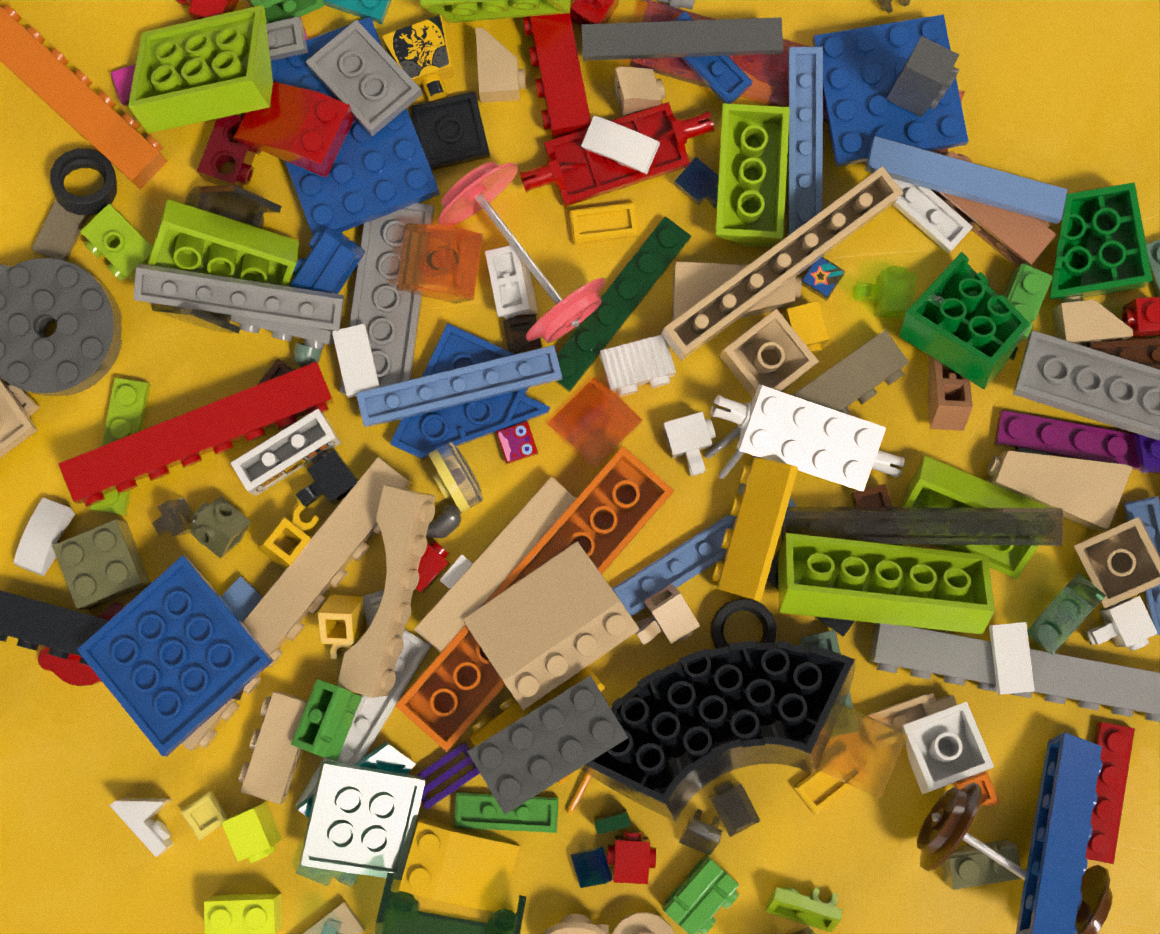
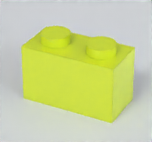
(252, 833)
(243, 914)

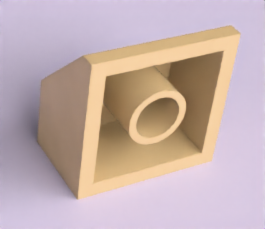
(768, 355)

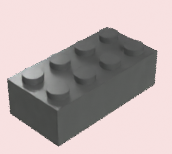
(547, 744)

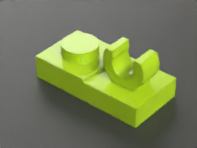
(803, 909)

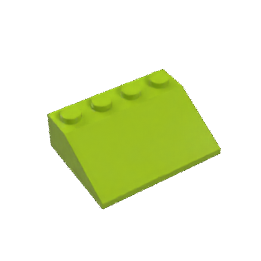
(202, 70)

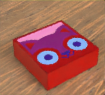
(517, 442)

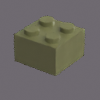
(101, 564)

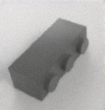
(924, 77)

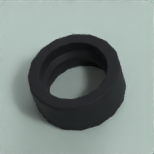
(79, 159)
(731, 607)

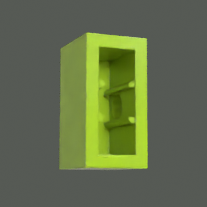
(118, 241)

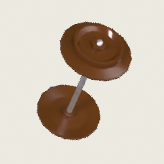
(948, 826)

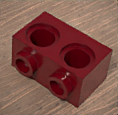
(222, 150)

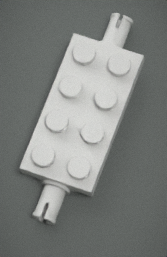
(809, 437)

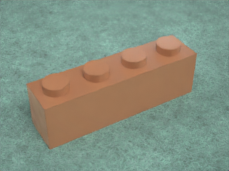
(1009, 233)

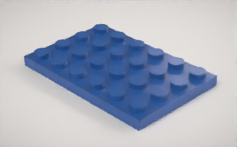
(370, 172)

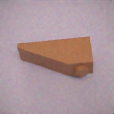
(947, 397)

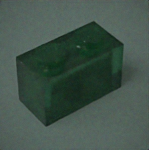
(1065, 613)

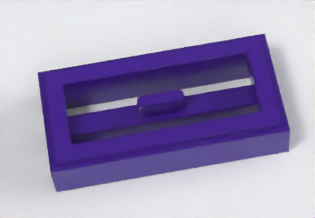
(451, 788)

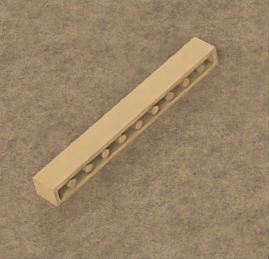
(309, 577)

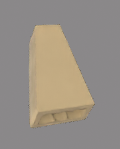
(697, 280)
(1082, 488)

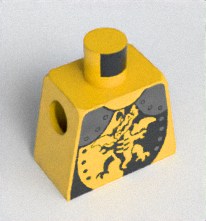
(423, 54)

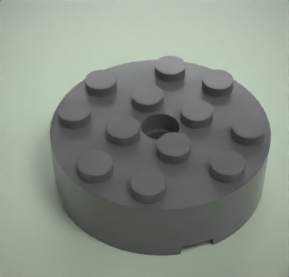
(85, 335)

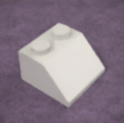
(945, 748)

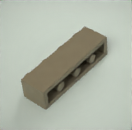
(857, 375)

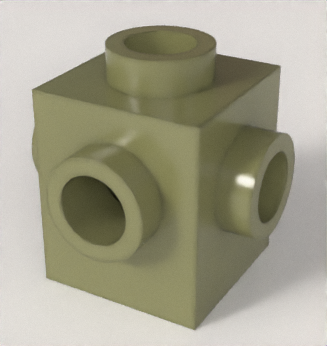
(219, 526)

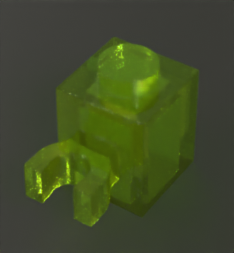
(892, 293)

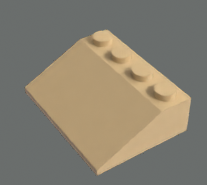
(550, 625)

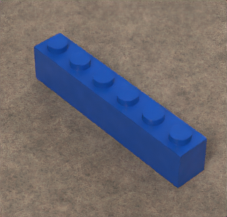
(1060, 837)

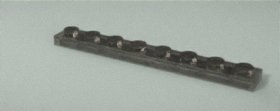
(929, 525)

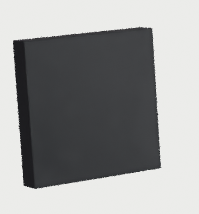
(451, 130)

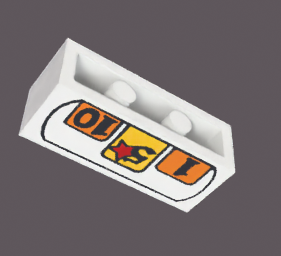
(285, 452)

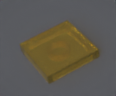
(862, 751)

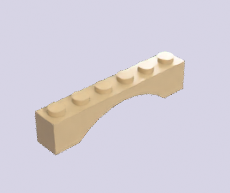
(404, 523)

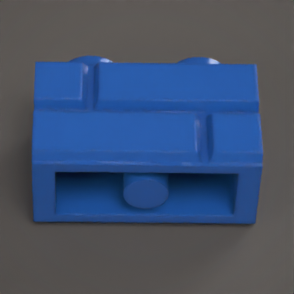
(328, 263)

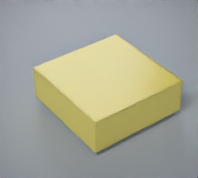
(205, 815)

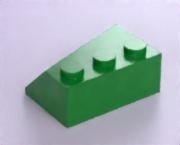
(1101, 244)
(965, 323)

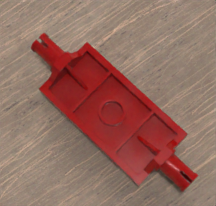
(589, 175)

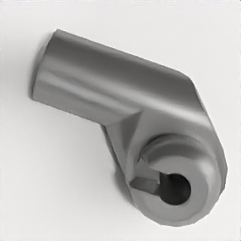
(445, 522)

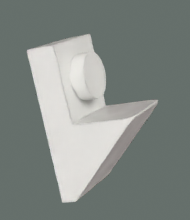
(138, 816)

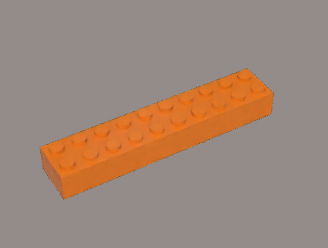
(603, 523)

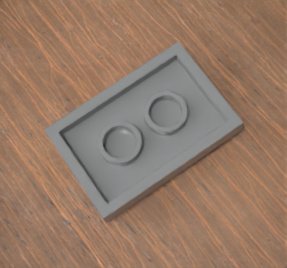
(364, 77)

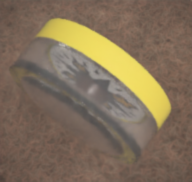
(456, 477)

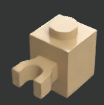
(668, 615)

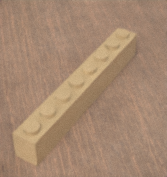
(781, 263)

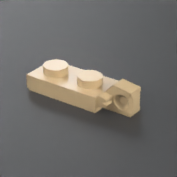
(913, 709)

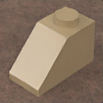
(497, 70)
(637, 89)
(1087, 322)

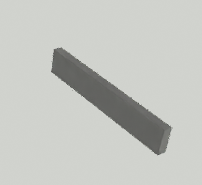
(682, 39)

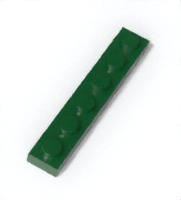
(620, 301)

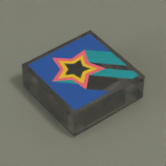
(822, 277)

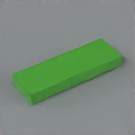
(483, 812)

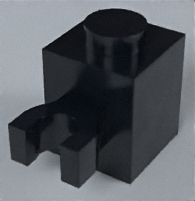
(331, 479)

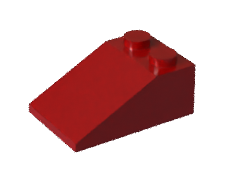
(299, 128)

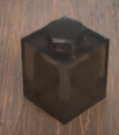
(733, 807)

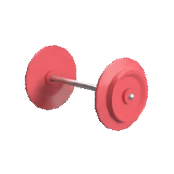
(476, 192)

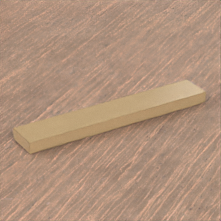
(495, 564)

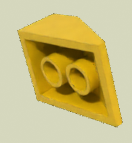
(458, 866)

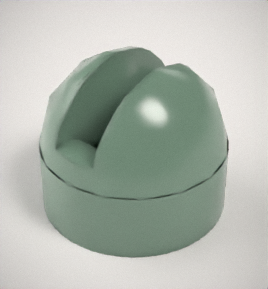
(306, 355)

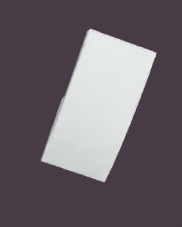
(620, 144)
(41, 533)

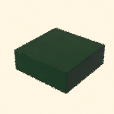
(612, 821)

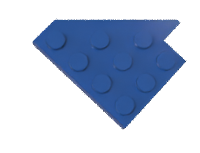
(467, 421)

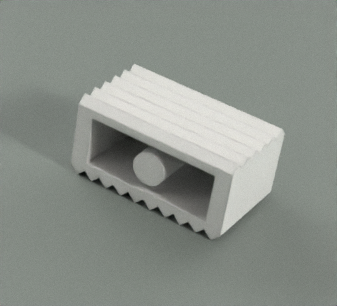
(638, 365)

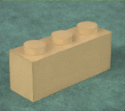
(273, 757)

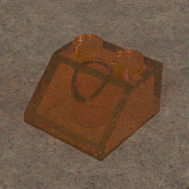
(439, 262)
(595, 423)

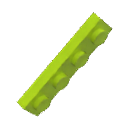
(124, 418)

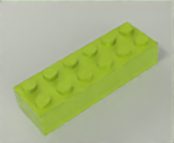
(884, 583)

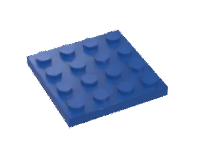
(858, 77)
(175, 655)

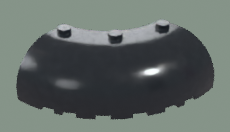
(771, 708)

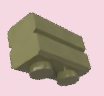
(973, 868)

